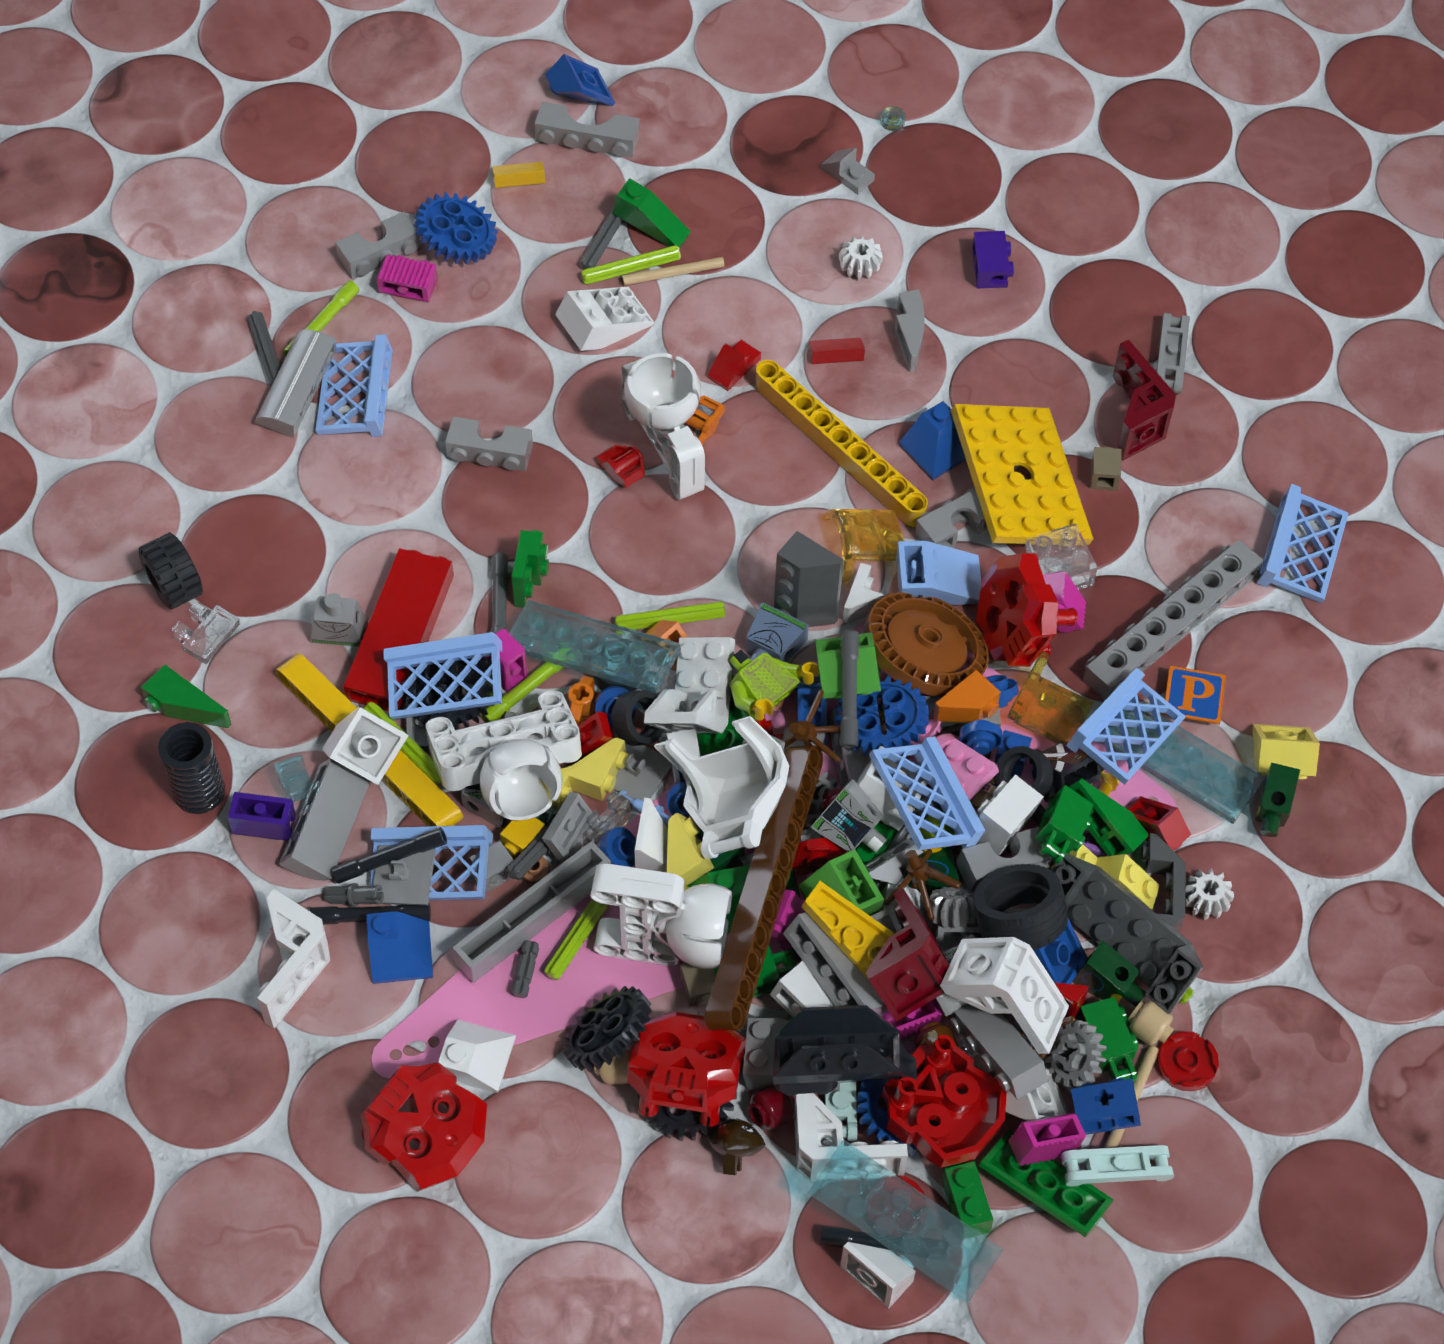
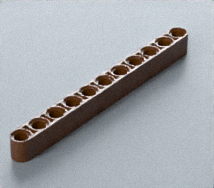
(763, 894)

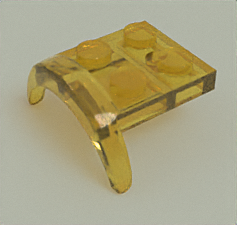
(865, 536)
(1048, 706)

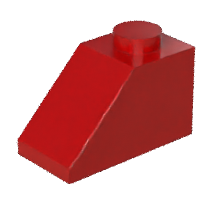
(1161, 820)

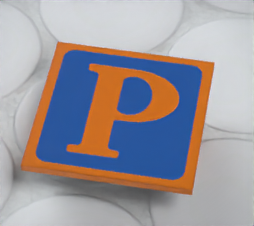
(1196, 693)

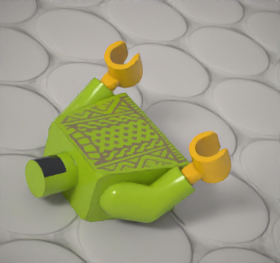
(766, 682)

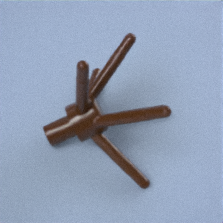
(807, 732)
(919, 873)

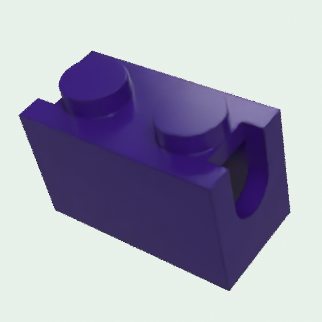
(991, 259)
(261, 816)

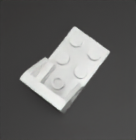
(700, 689)
(303, 956)
(1008, 978)
(815, 1122)

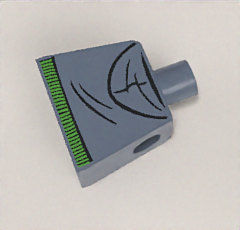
(775, 634)

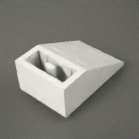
(602, 316)

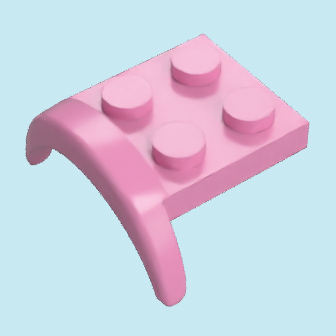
(969, 766)

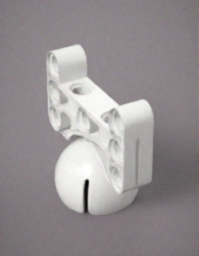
(662, 408)
(509, 756)
(660, 918)

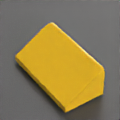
(518, 174)

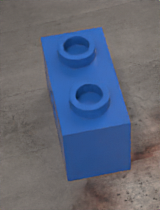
(1118, 1114)

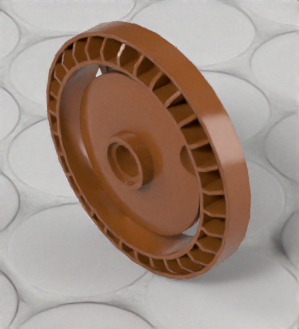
(925, 642)

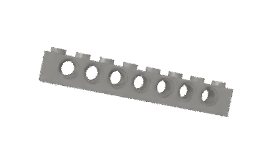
(1244, 567)

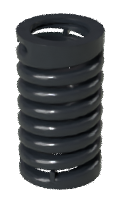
(191, 767)

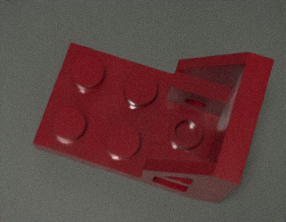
(1150, 402)
(909, 963)

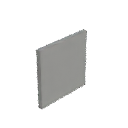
(642, 772)
(406, 879)

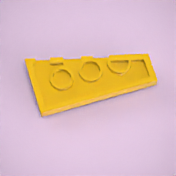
(847, 925)

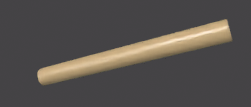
(672, 271)
(1142, 1075)

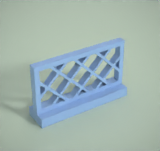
(376, 391)
(1280, 541)
(438, 652)
(1105, 717)
(944, 790)
(457, 838)

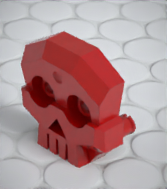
(1019, 610)
(685, 1065)
(963, 1120)
(443, 1140)

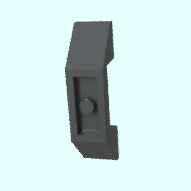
(1163, 860)

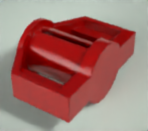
(627, 461)

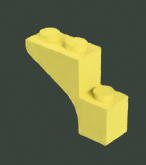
(594, 773)
(684, 850)
(1125, 872)

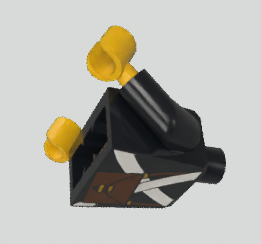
(1071, 767)

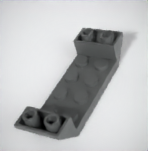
(1131, 928)

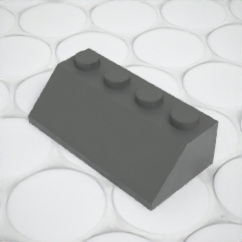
(808, 581)

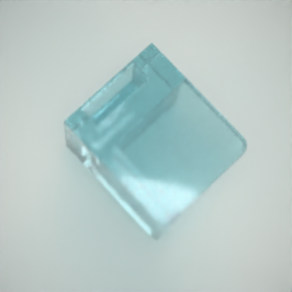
(293, 778)

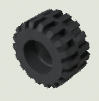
(170, 570)

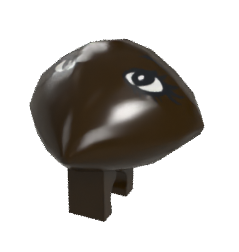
(735, 1140)

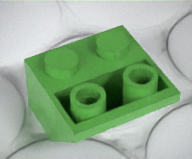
(832, 666)
(849, 879)

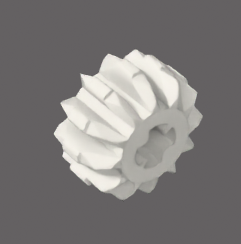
(860, 257)
(1211, 884)

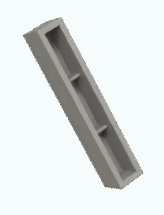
(528, 913)

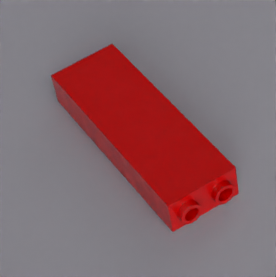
(401, 618)

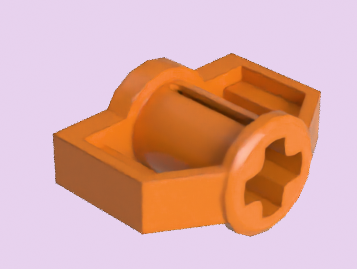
(704, 422)
(581, 699)

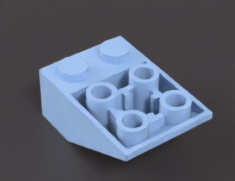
(938, 572)

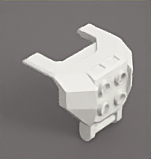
(732, 789)

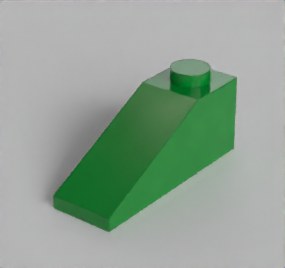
(648, 213)
(182, 700)
(1112, 824)

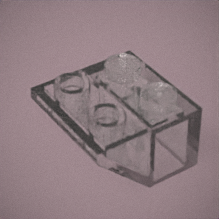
(1064, 551)

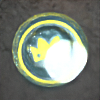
(892, 118)

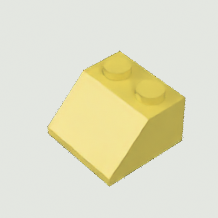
(1285, 746)

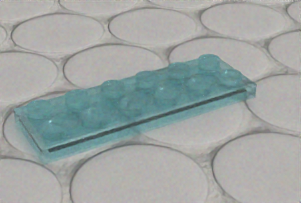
(595, 646)
(1195, 769)
(905, 1221)

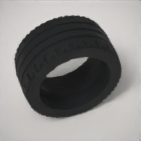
(1019, 886)

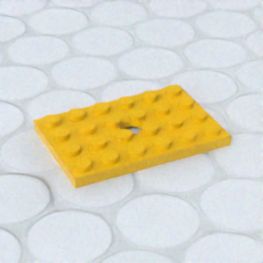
(1010, 436)

